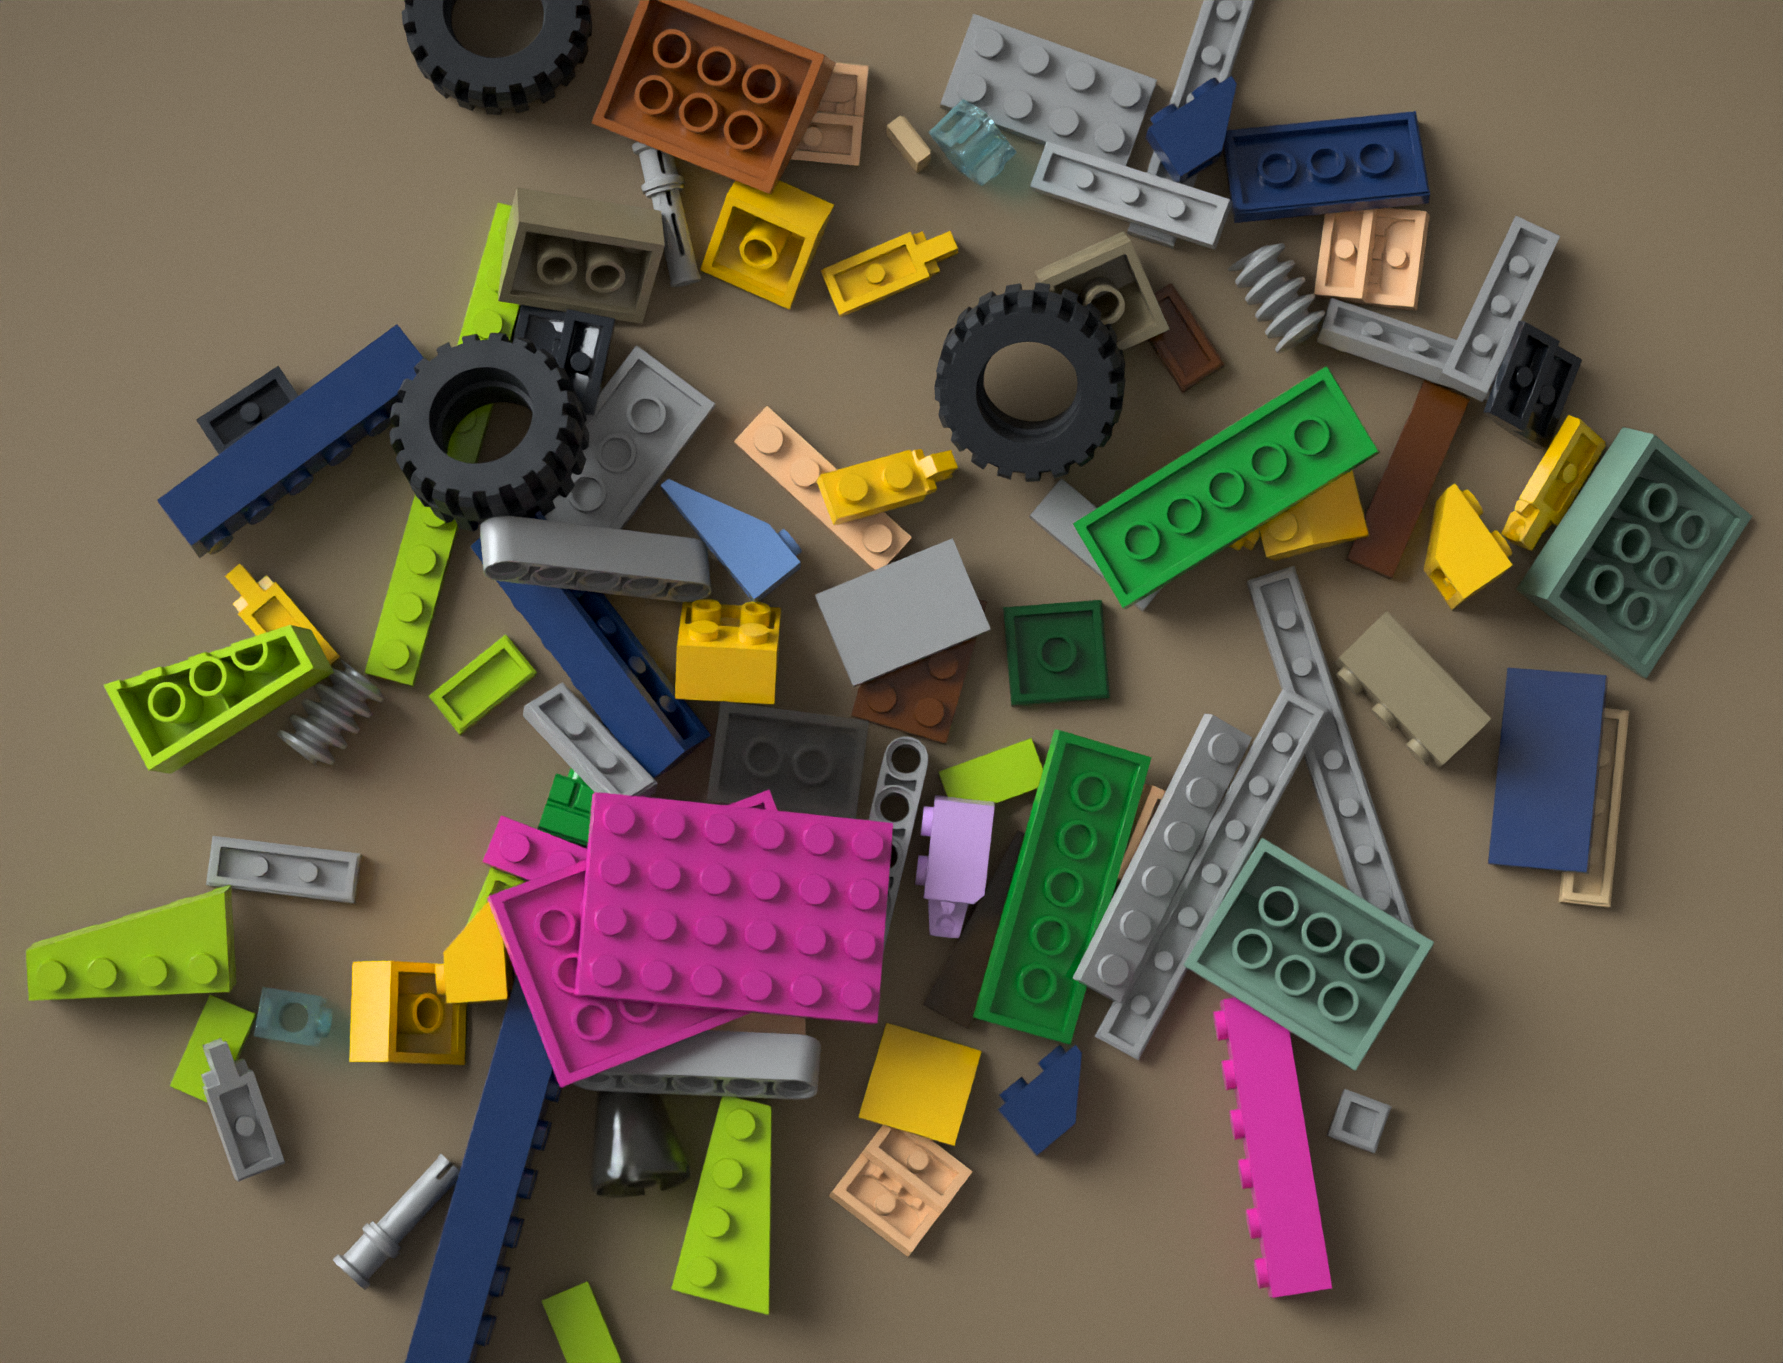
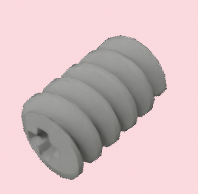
(1278, 295)
(331, 715)

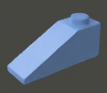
(742, 544)

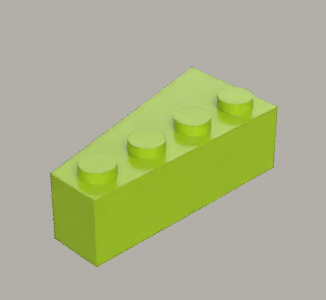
(211, 696)
(145, 953)
(730, 1221)

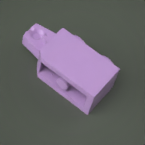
(956, 860)

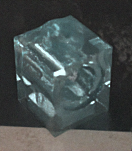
(972, 142)
(271, 1011)

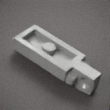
(239, 1113)

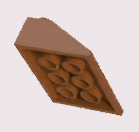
(713, 91)

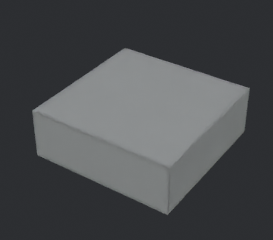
(1359, 1121)

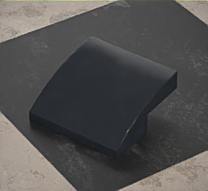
(576, 341)
(1532, 386)
(247, 409)

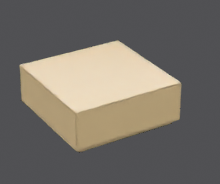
(909, 143)

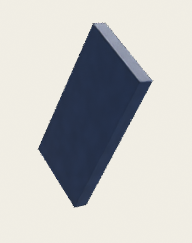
(1325, 167)
(1548, 770)

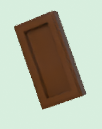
(1185, 346)

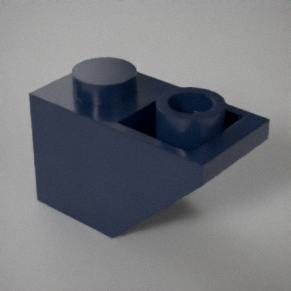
(1194, 134)
(1048, 1103)

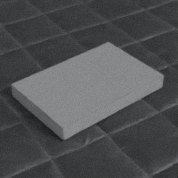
(902, 612)

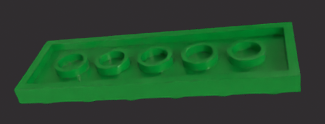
(1226, 487)
(1061, 885)

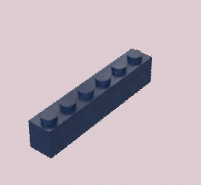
(292, 445)
(610, 671)

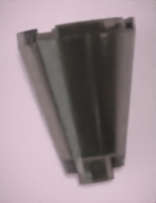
(635, 1146)

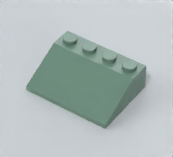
(1635, 551)
(1309, 954)

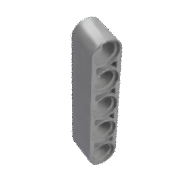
(595, 559)
(909, 788)
(721, 1066)

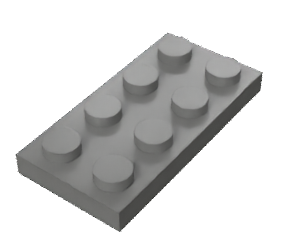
(1049, 91)
(633, 440)

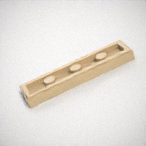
(1596, 887)

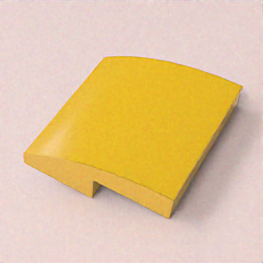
(920, 1084)

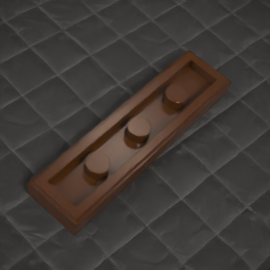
(1408, 479)

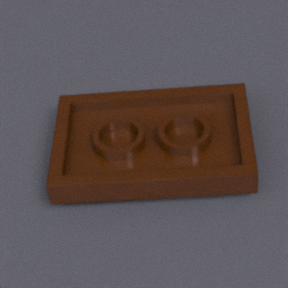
(918, 696)

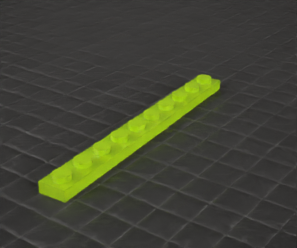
(427, 539)

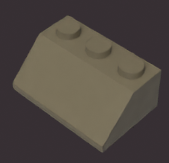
(580, 255)
(1410, 692)

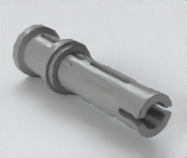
(664, 188)
(382, 1239)

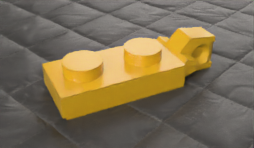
(886, 270)
(883, 483)
(1554, 483)
(267, 608)

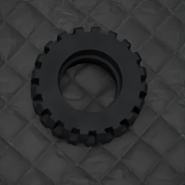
(502, 80)
(470, 378)
(1018, 443)

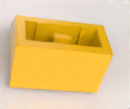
(1461, 550)
(727, 652)

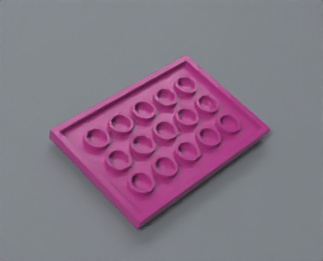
(734, 908)
(585, 1033)

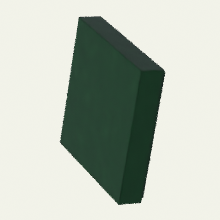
(1056, 653)

